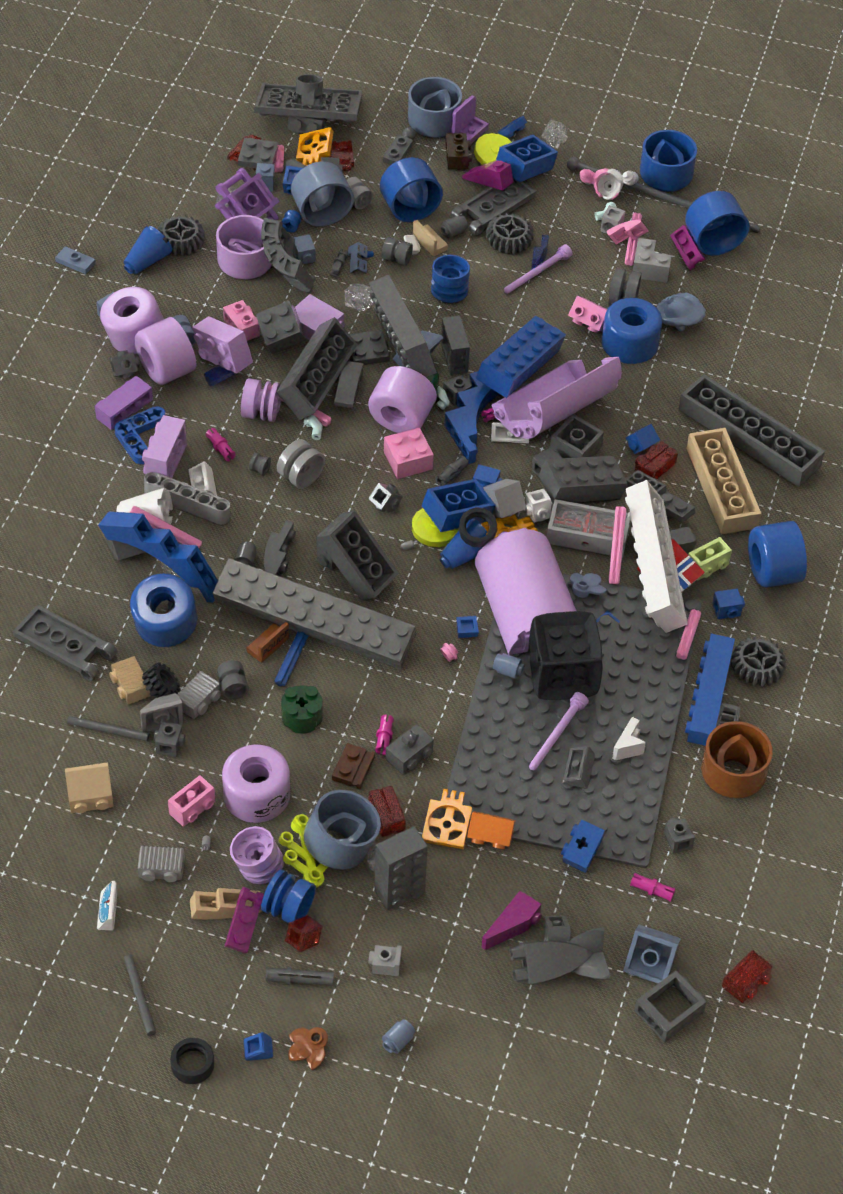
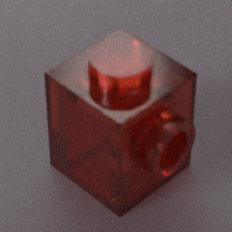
(303, 933)

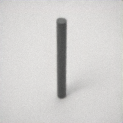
(108, 728)
(139, 994)

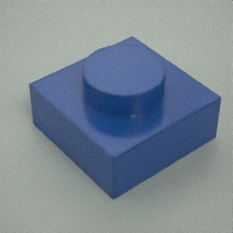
(467, 626)

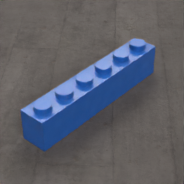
(711, 688)

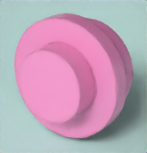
(449, 652)

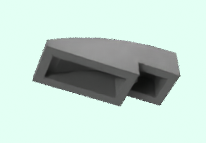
(349, 384)

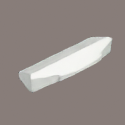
(412, 239)

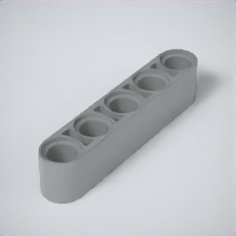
(190, 498)

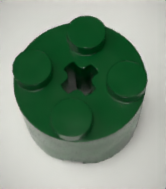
(302, 708)

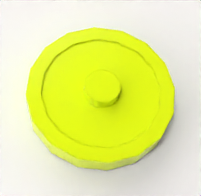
(487, 147)
(427, 532)

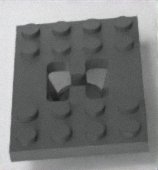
(308, 100)

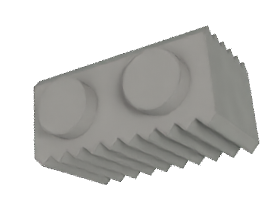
(199, 694)
(161, 863)

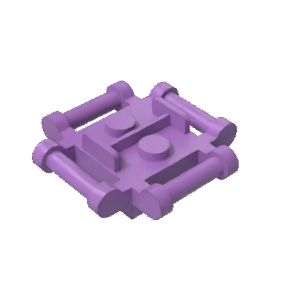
(249, 199)

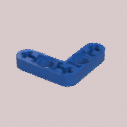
(133, 430)

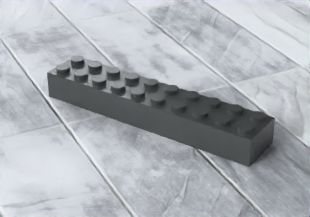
(315, 613)

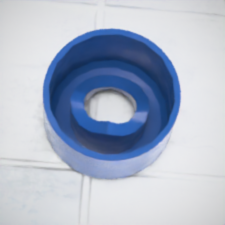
(668, 160)
(411, 189)
(717, 223)
(631, 330)
(777, 554)
(167, 628)

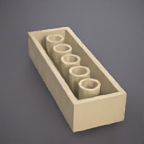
(723, 481)

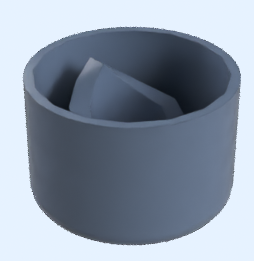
(432, 105)
(322, 193)
(346, 814)

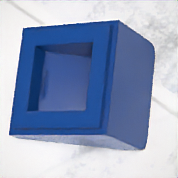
(258, 1047)

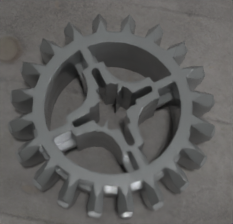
(509, 233)
(191, 234)
(758, 661)

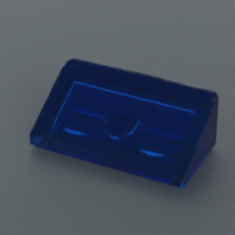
(217, 375)

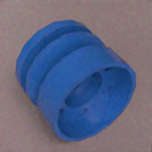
(450, 278)
(288, 897)

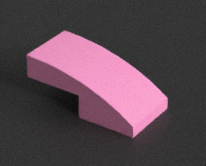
(627, 229)

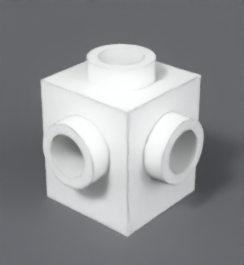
(538, 505)

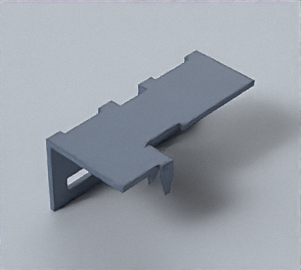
(353, 251)

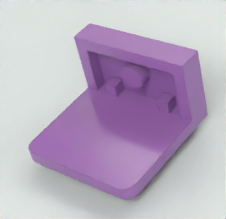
(466, 122)

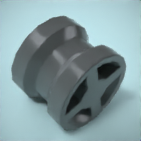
(259, 463)

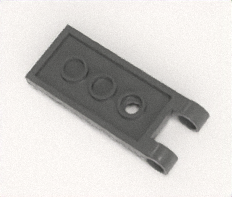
(496, 202)
(56, 637)

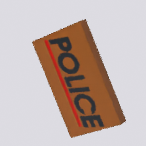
(269, 641)

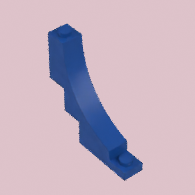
(463, 420)
(161, 543)

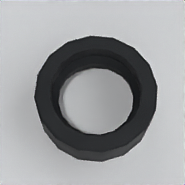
(482, 513)
(187, 1045)

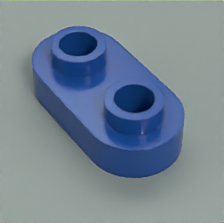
(518, 124)

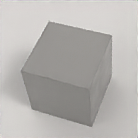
(507, 497)

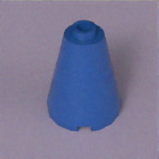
(147, 250)
(459, 552)

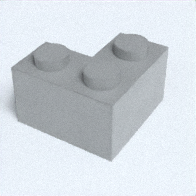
(651, 265)

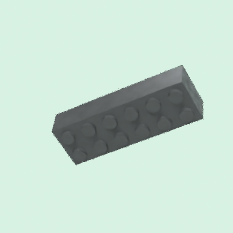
(317, 368)

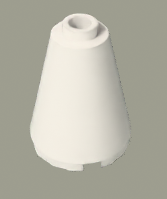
(154, 502)

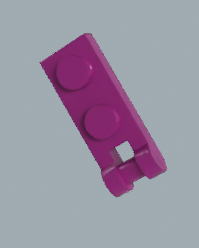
(687, 247)
(244, 920)

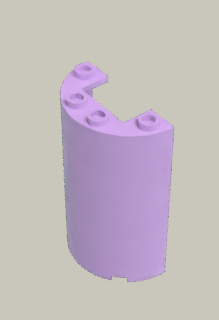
(556, 396)
(521, 583)

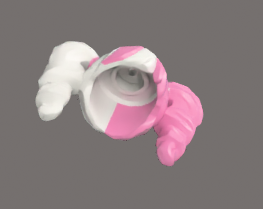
(606, 177)

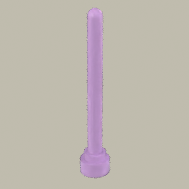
(563, 253)
(577, 703)

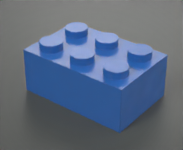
(527, 157)
(449, 502)

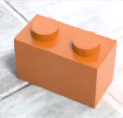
(491, 829)

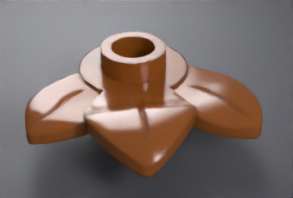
(306, 1048)

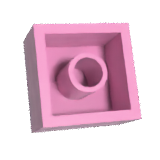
(408, 453)

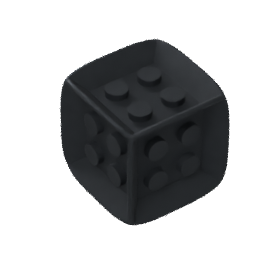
(565, 655)

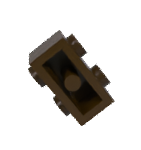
(457, 151)

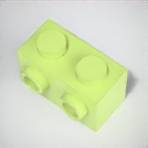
(711, 556)

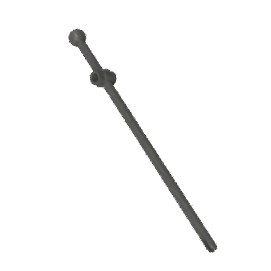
(573, 164)

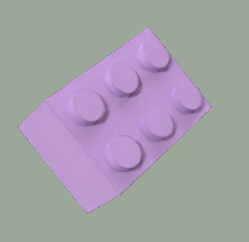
(222, 344)
(165, 447)

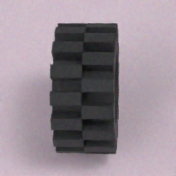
(160, 681)

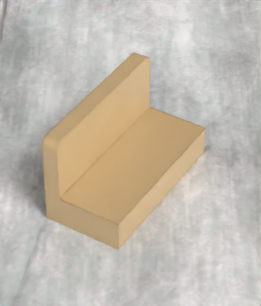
(429, 238)

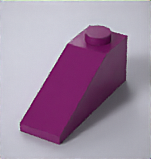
(493, 174)
(514, 920)

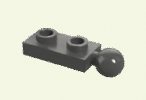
(400, 146)

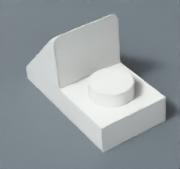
(628, 743)

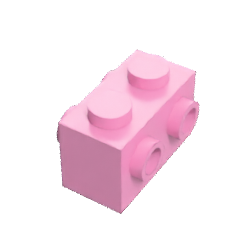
(588, 313)
(242, 318)
(191, 801)

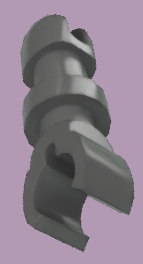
(339, 262)

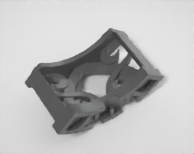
(280, 252)

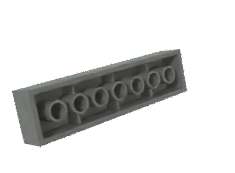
(401, 326)
(752, 430)

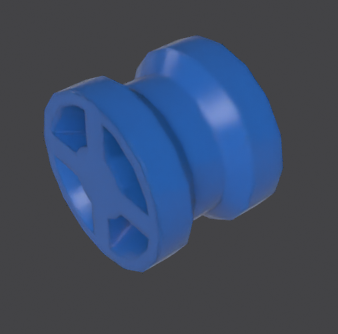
(291, 221)

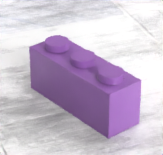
(123, 402)

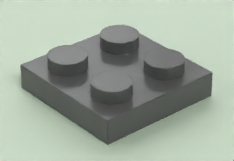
(257, 151)
(370, 348)

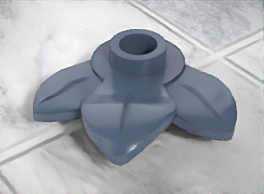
(586, 584)

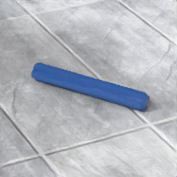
(291, 659)

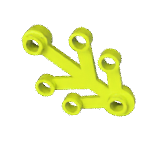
(310, 871)

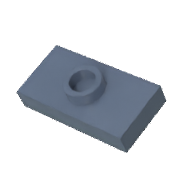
(75, 260)

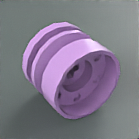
(259, 399)
(256, 854)

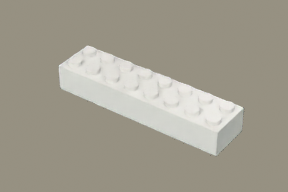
(655, 557)

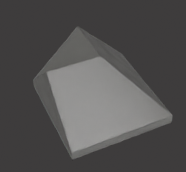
(163, 709)

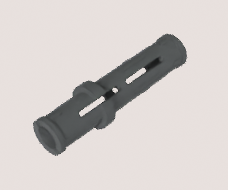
(326, 977)

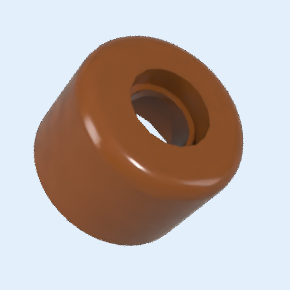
(738, 743)

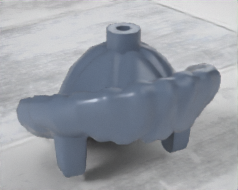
(681, 310)

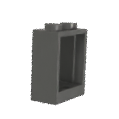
(455, 345)
(656, 1020)

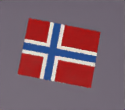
(687, 568)

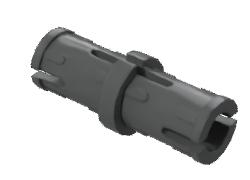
(451, 471)

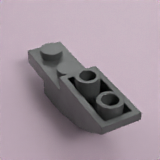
(674, 506)
(277, 548)

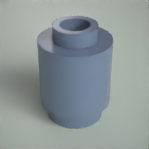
(508, 665)
(398, 1036)

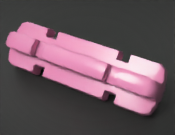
(279, 160)

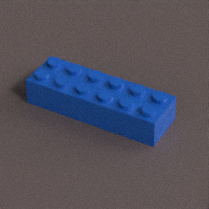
(520, 356)

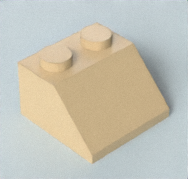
(89, 788)

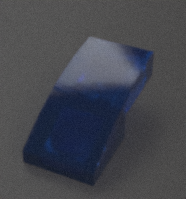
(540, 253)

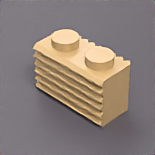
(129, 679)

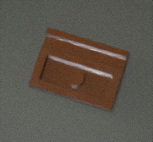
(353, 766)

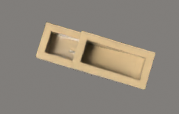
(216, 905)

